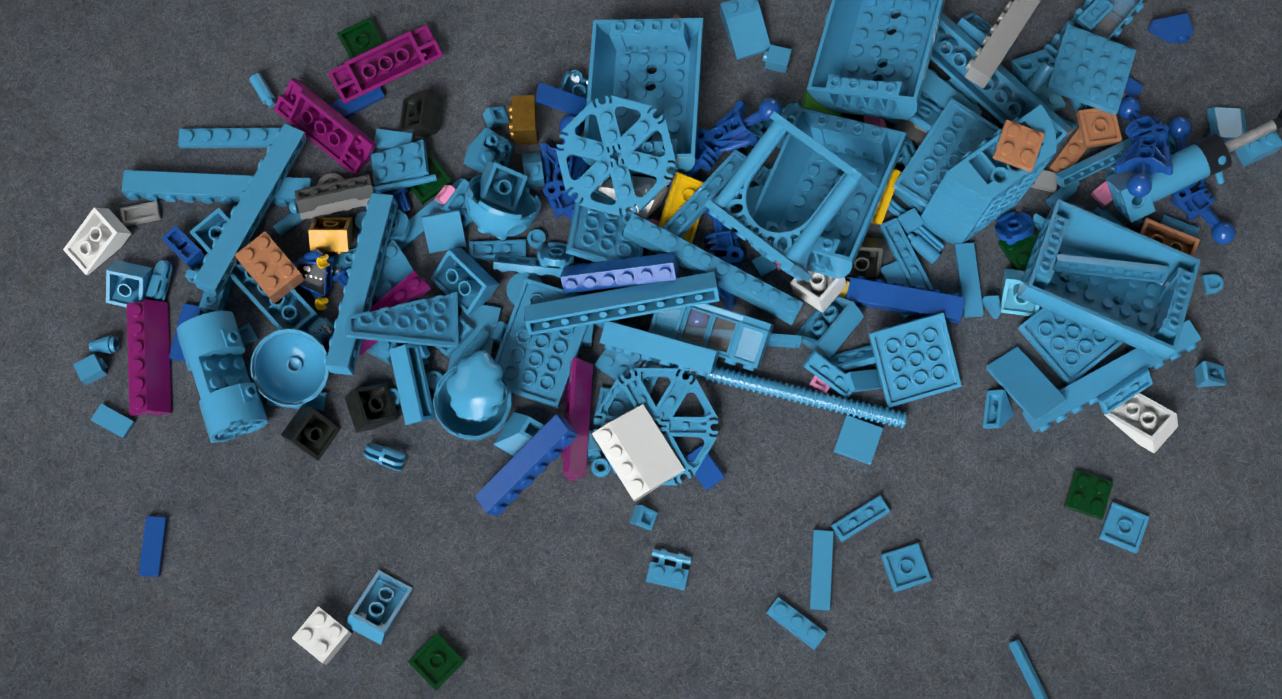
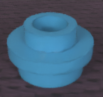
(600, 461)

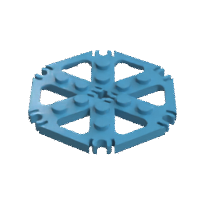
(633, 160)
(666, 410)

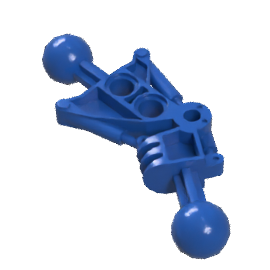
(730, 134)
(1143, 153)
(555, 190)
(1198, 202)
(724, 244)

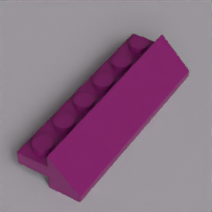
(385, 64)
(325, 126)
(406, 291)
(149, 358)
(578, 415)

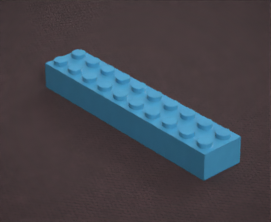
(1003, 95)

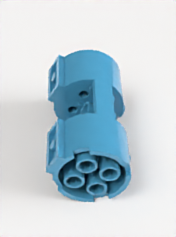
(214, 356)

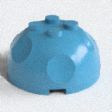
(496, 219)
(289, 367)
(462, 427)

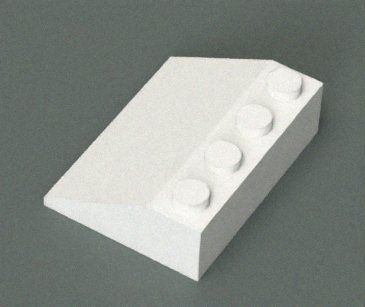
(638, 452)

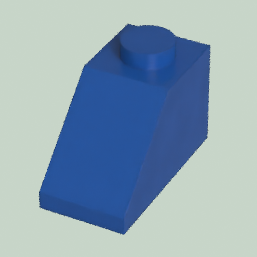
(1172, 29)

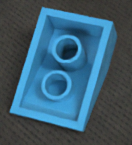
(744, 27)
(378, 607)

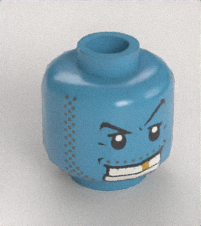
(321, 329)

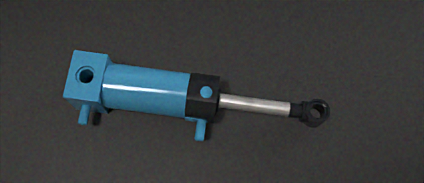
(1190, 165)

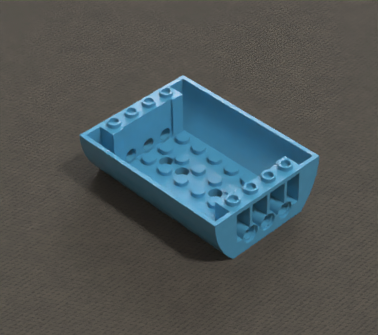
(858, 42)
(620, 65)
(805, 178)
(983, 187)
(1159, 305)

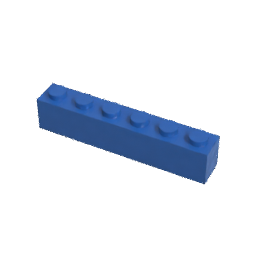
(620, 273)
(905, 300)
(526, 465)

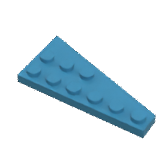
(416, 322)

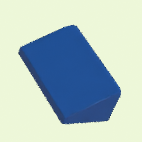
(708, 473)

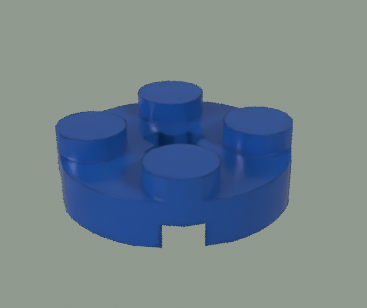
(1022, 227)

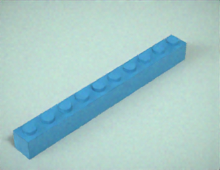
(1092, 164)

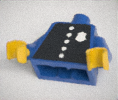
(317, 275)

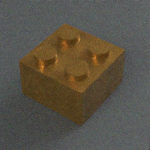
(523, 120)
(331, 234)

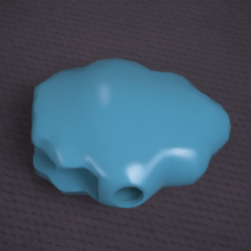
(477, 387)

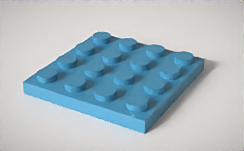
(1091, 69)
(599, 234)
(914, 359)

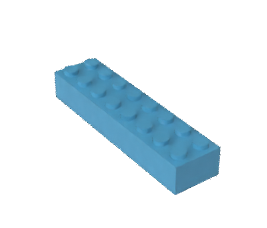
(288, 312)

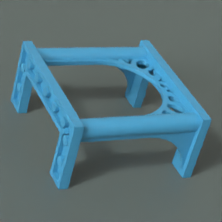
(795, 256)

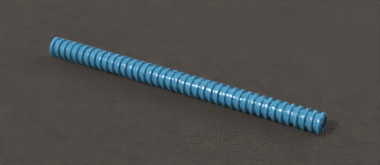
(802, 395)

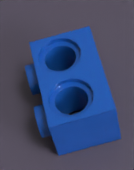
(183, 247)

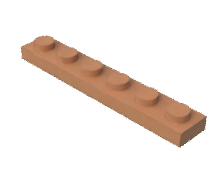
(1071, 153)

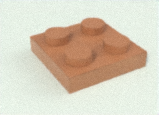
(1098, 128)
(1018, 146)

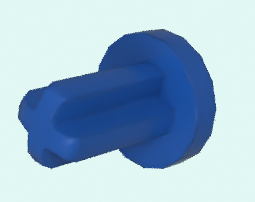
(401, 198)
(341, 277)

